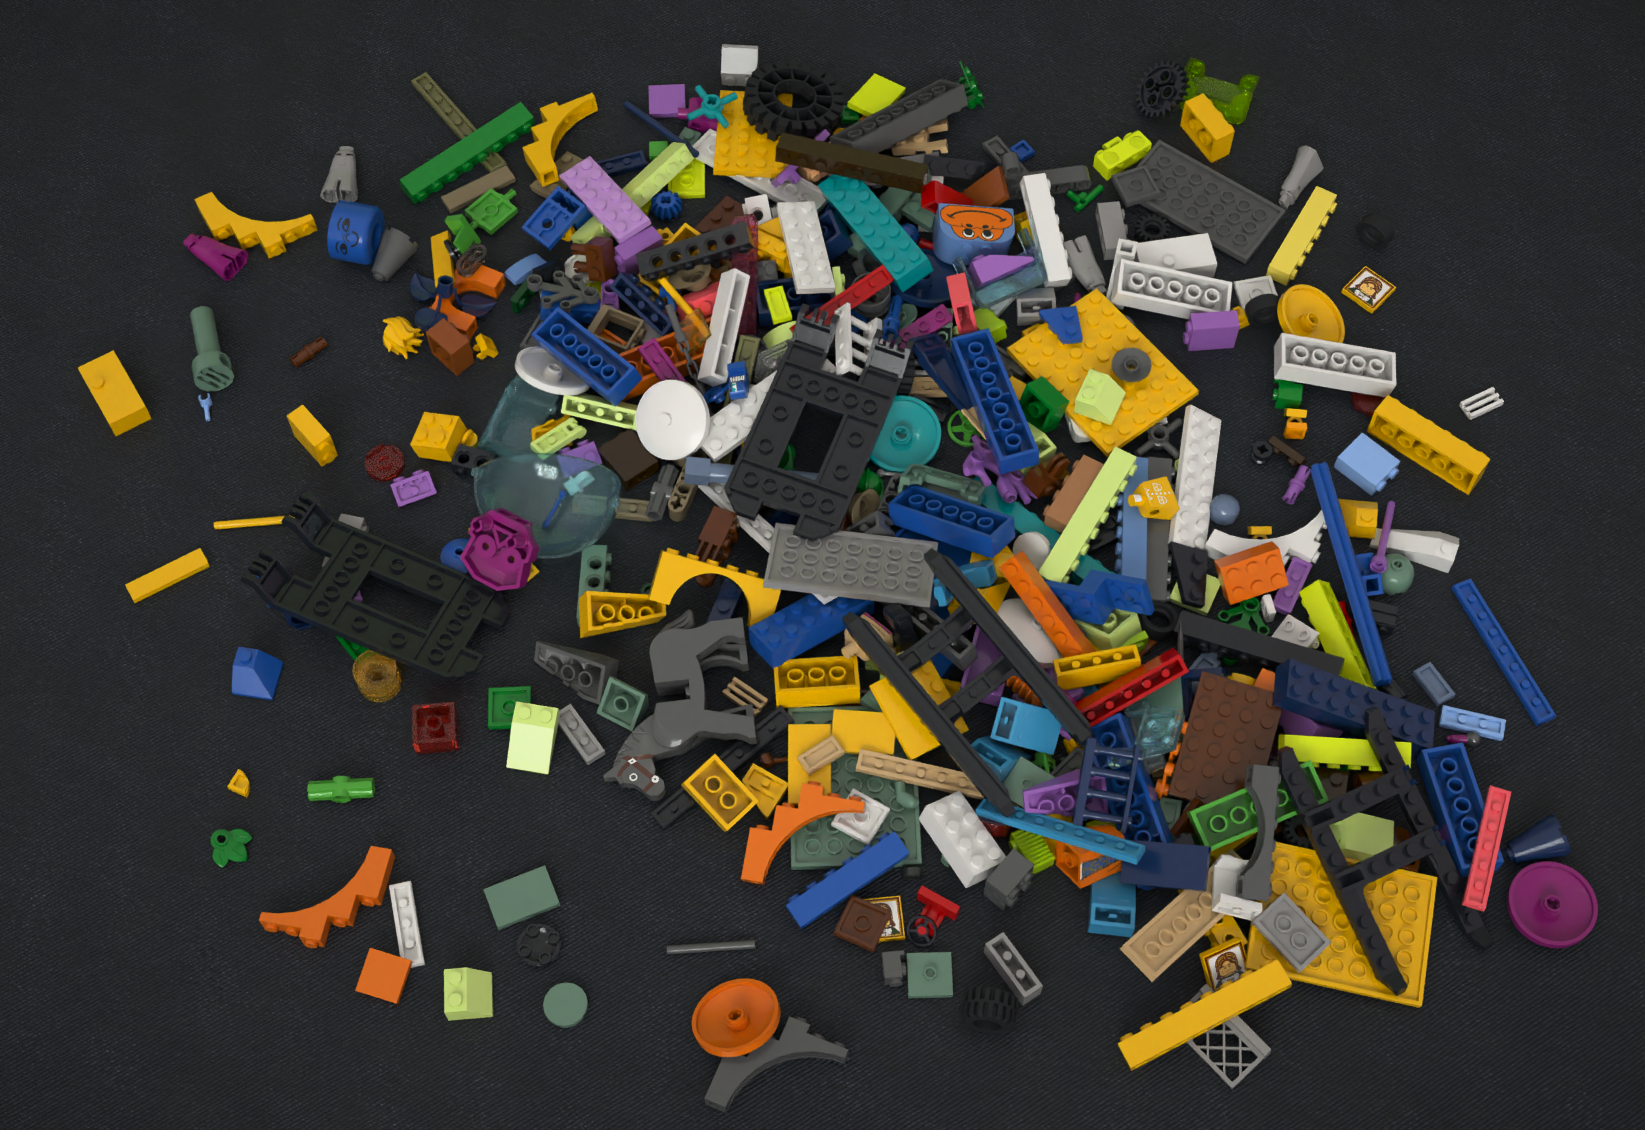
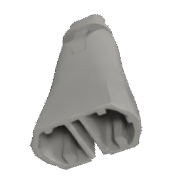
(1304, 170)
(341, 180)
(1084, 264)

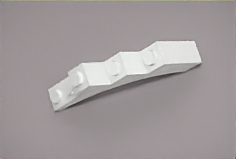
(1299, 544)

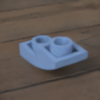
(522, 269)

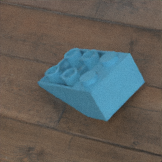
(1026, 726)
(999, 755)
(1112, 907)

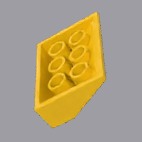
(905, 724)

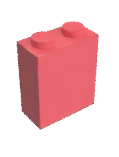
(962, 303)

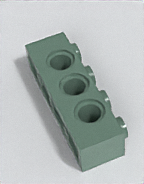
(594, 556)

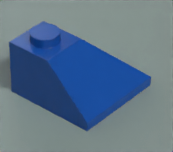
(255, 674)

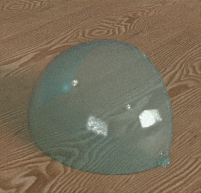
(531, 487)

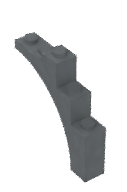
(794, 1043)

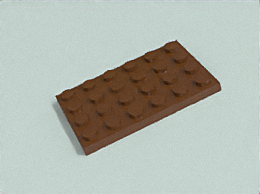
(1226, 731)

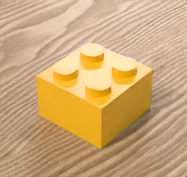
(438, 436)

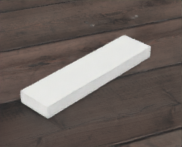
(406, 923)

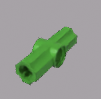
(341, 789)

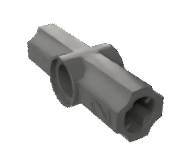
(661, 492)

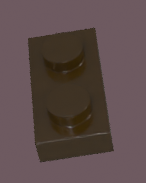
(1293, 457)

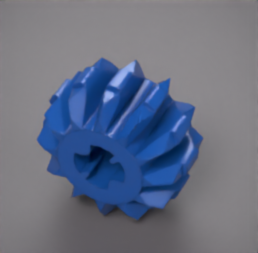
(666, 205)

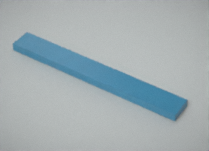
(1066, 832)

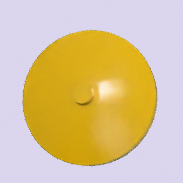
(1310, 314)

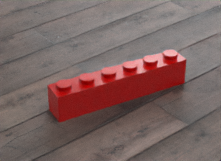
(1132, 687)

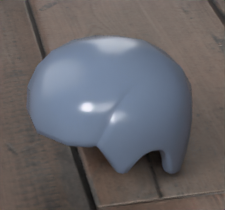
(1224, 509)

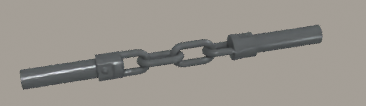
(680, 338)

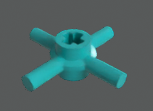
(712, 106)

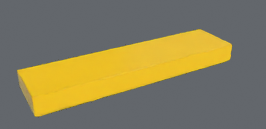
(442, 260)
(167, 575)

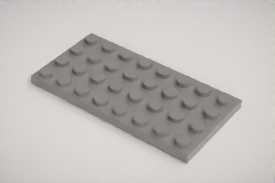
(851, 566)

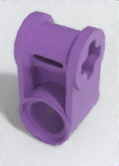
(609, 298)

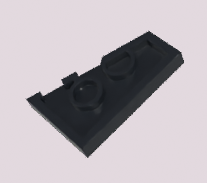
(1191, 573)

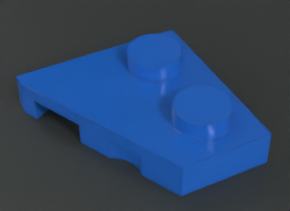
(1063, 323)

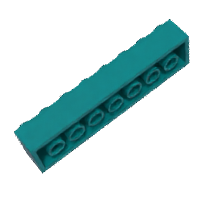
(876, 229)

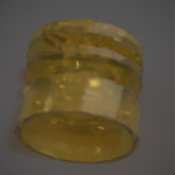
(372, 666)

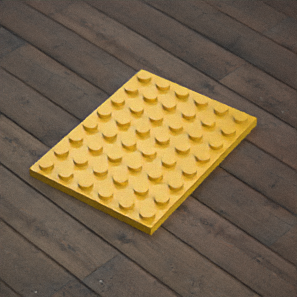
(1104, 334)
(1399, 903)

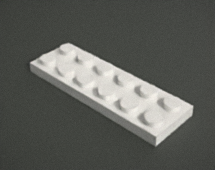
(805, 247)

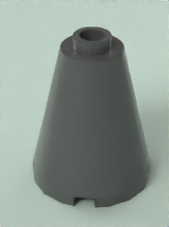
(392, 253)

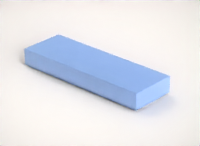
(1469, 721)

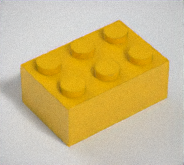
(1207, 127)
(719, 792)

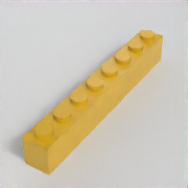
(1205, 1014)

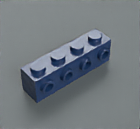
(643, 302)

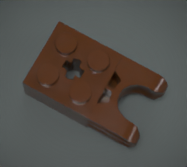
(716, 541)

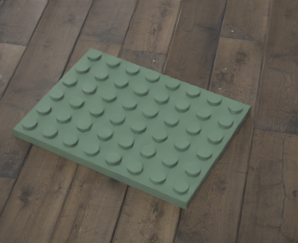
(826, 847)

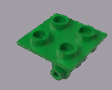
(970, 83)

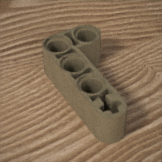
(685, 500)

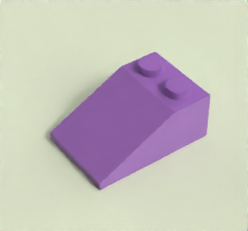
(995, 267)

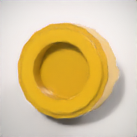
(469, 438)

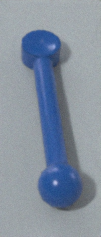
(562, 494)

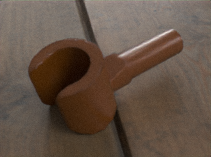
(768, 762)

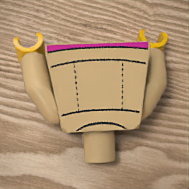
(852, 647)

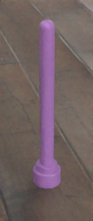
(1379, 561)

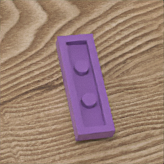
(1296, 576)

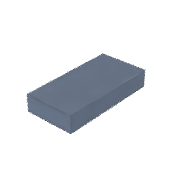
(1433, 684)

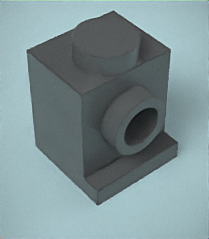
(766, 271)
(893, 967)

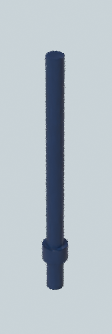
(656, 125)

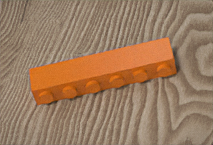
(1045, 606)

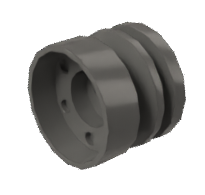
(876, 305)

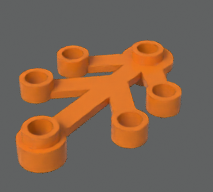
(1162, 786)

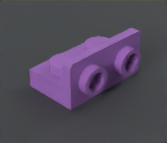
(413, 488)

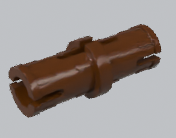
(308, 352)

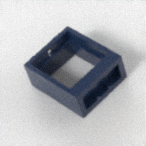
(1193, 676)

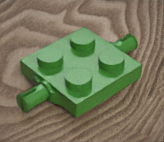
(491, 210)

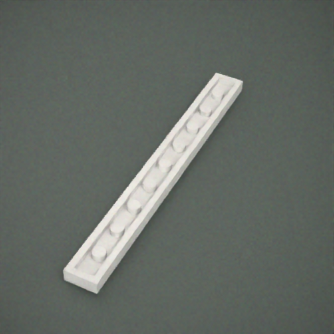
(759, 529)

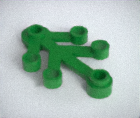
(1243, 623)

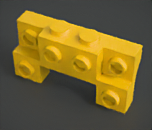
(773, 249)

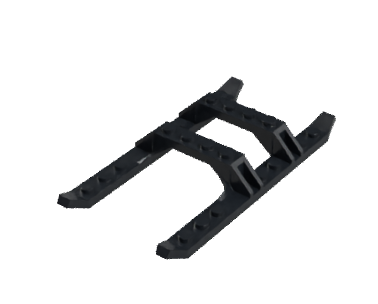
(940, 718)
(1350, 880)

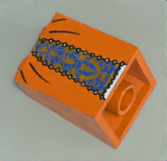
(1085, 865)

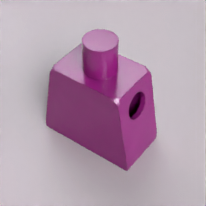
(699, 124)

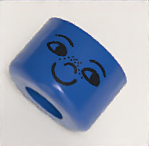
(355, 232)

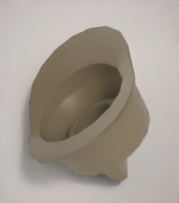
(692, 280)
(863, 505)

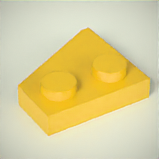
(766, 788)

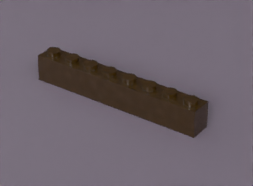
(851, 163)

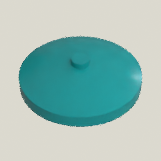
(908, 436)

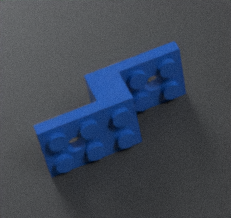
(563, 210)
(1101, 594)

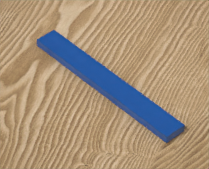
(1503, 652)

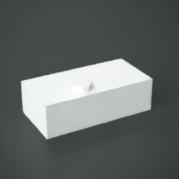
(1185, 254)

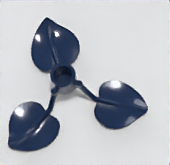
(424, 289)

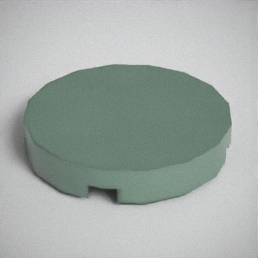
(565, 1005)

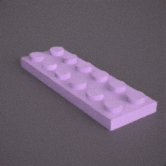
(605, 200)

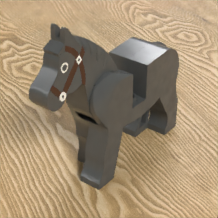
(677, 663)

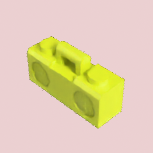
(1120, 154)

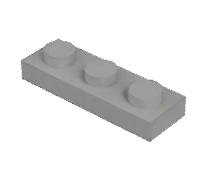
(580, 735)

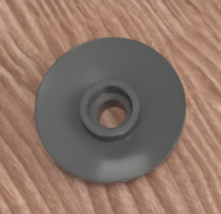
(1131, 358)

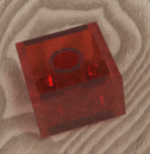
(435, 727)

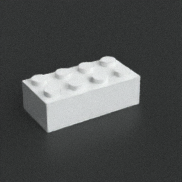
(962, 838)

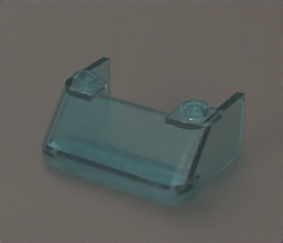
(1011, 285)

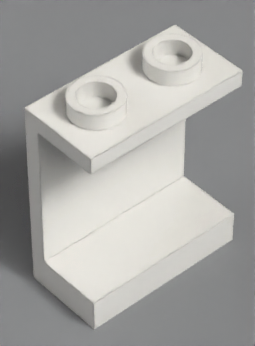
(1224, 889)

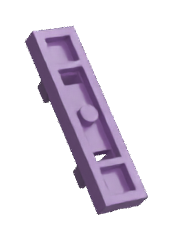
(789, 171)

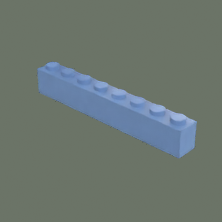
(1132, 528)

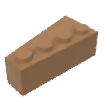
(1072, 493)

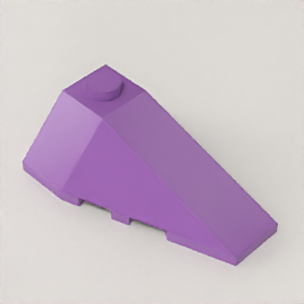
(1059, 795)

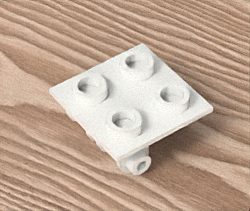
(1297, 633)

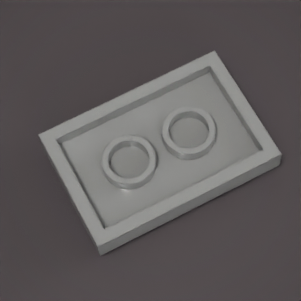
(1291, 932)

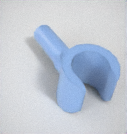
(206, 404)

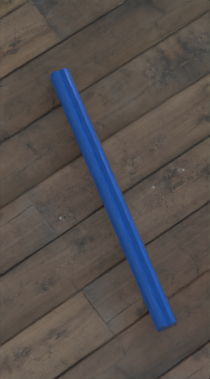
(1351, 575)

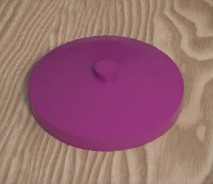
(1552, 904)

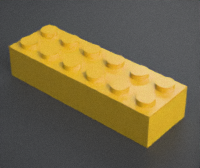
(1428, 444)

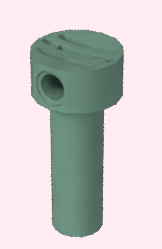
(211, 368)

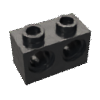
(474, 457)

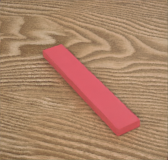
(1486, 848)

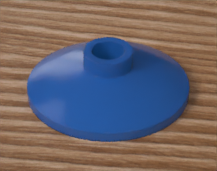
(716, 393)
(449, 554)

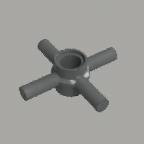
(1158, 444)

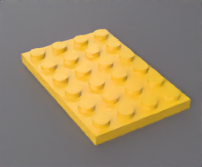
(740, 147)

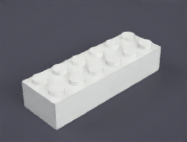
(1168, 290)
(1334, 365)

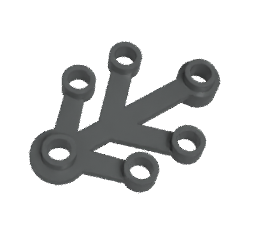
(587, 294)

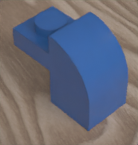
(1371, 580)

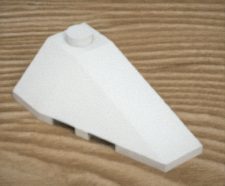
(1423, 547)

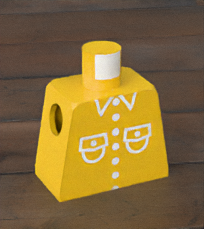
(1155, 499)

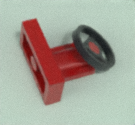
(931, 916)

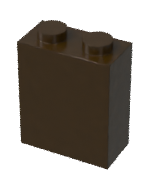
(628, 459)

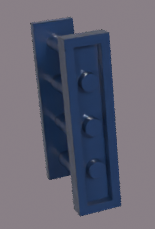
(1089, 770)

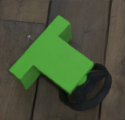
(464, 236)

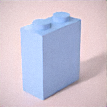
(1367, 464)

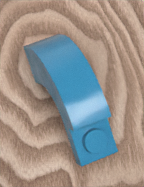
(978, 573)

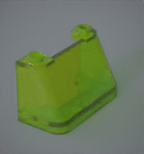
(1226, 97)

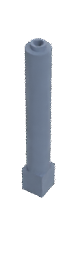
(701, 471)

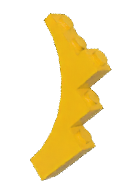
(547, 135)
(250, 232)

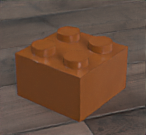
(450, 346)

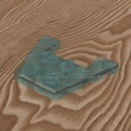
(1157, 732)

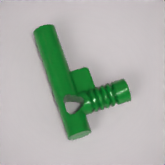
(1083, 197)

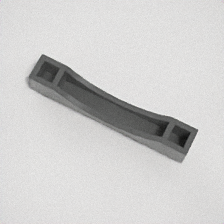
(1262, 787)

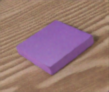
(666, 100)

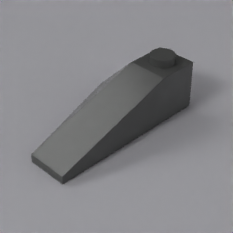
(578, 668)

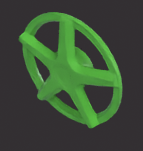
(966, 427)

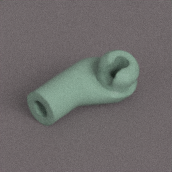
(904, 798)

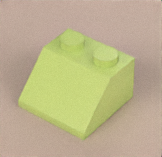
(1099, 397)
(467, 993)

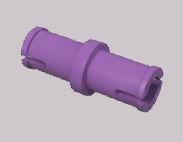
(1296, 484)

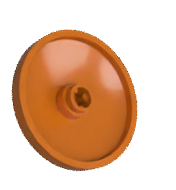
(736, 1017)

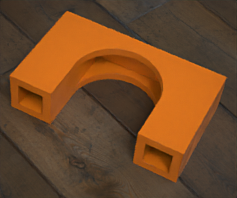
(484, 281)

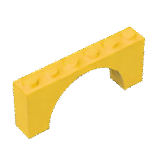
(676, 569)

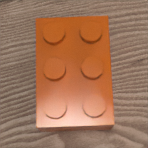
(1251, 572)

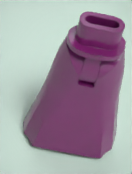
(221, 258)

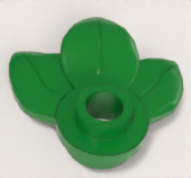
(232, 848)

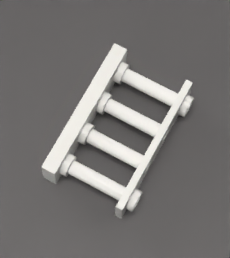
(845, 336)

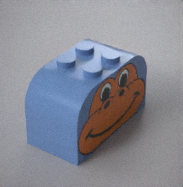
(971, 232)

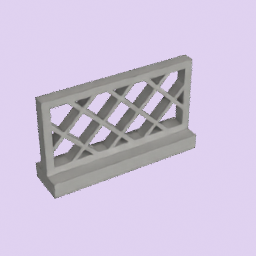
(1244, 1033)

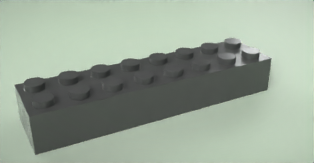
(904, 117)

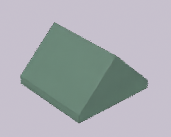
(623, 704)

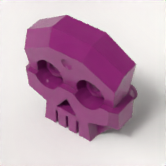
(506, 537)

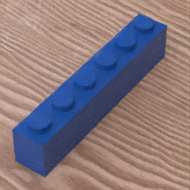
(847, 880)

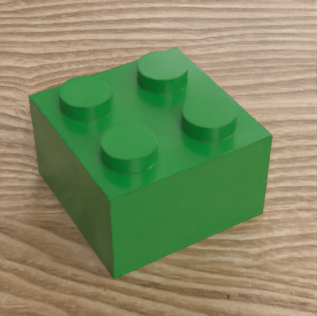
(1043, 405)

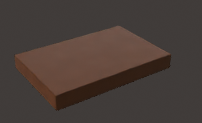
(989, 190)

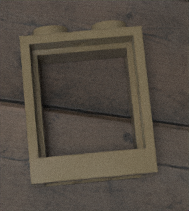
(621, 318)

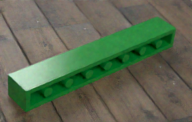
(467, 153)

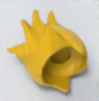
(400, 336)

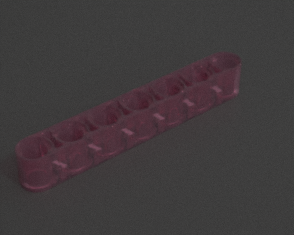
(748, 264)

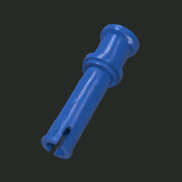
(892, 322)

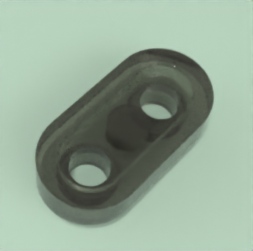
(470, 261)

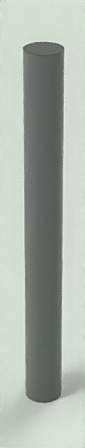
(708, 947)

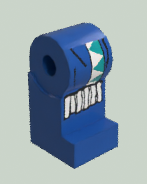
(738, 380)

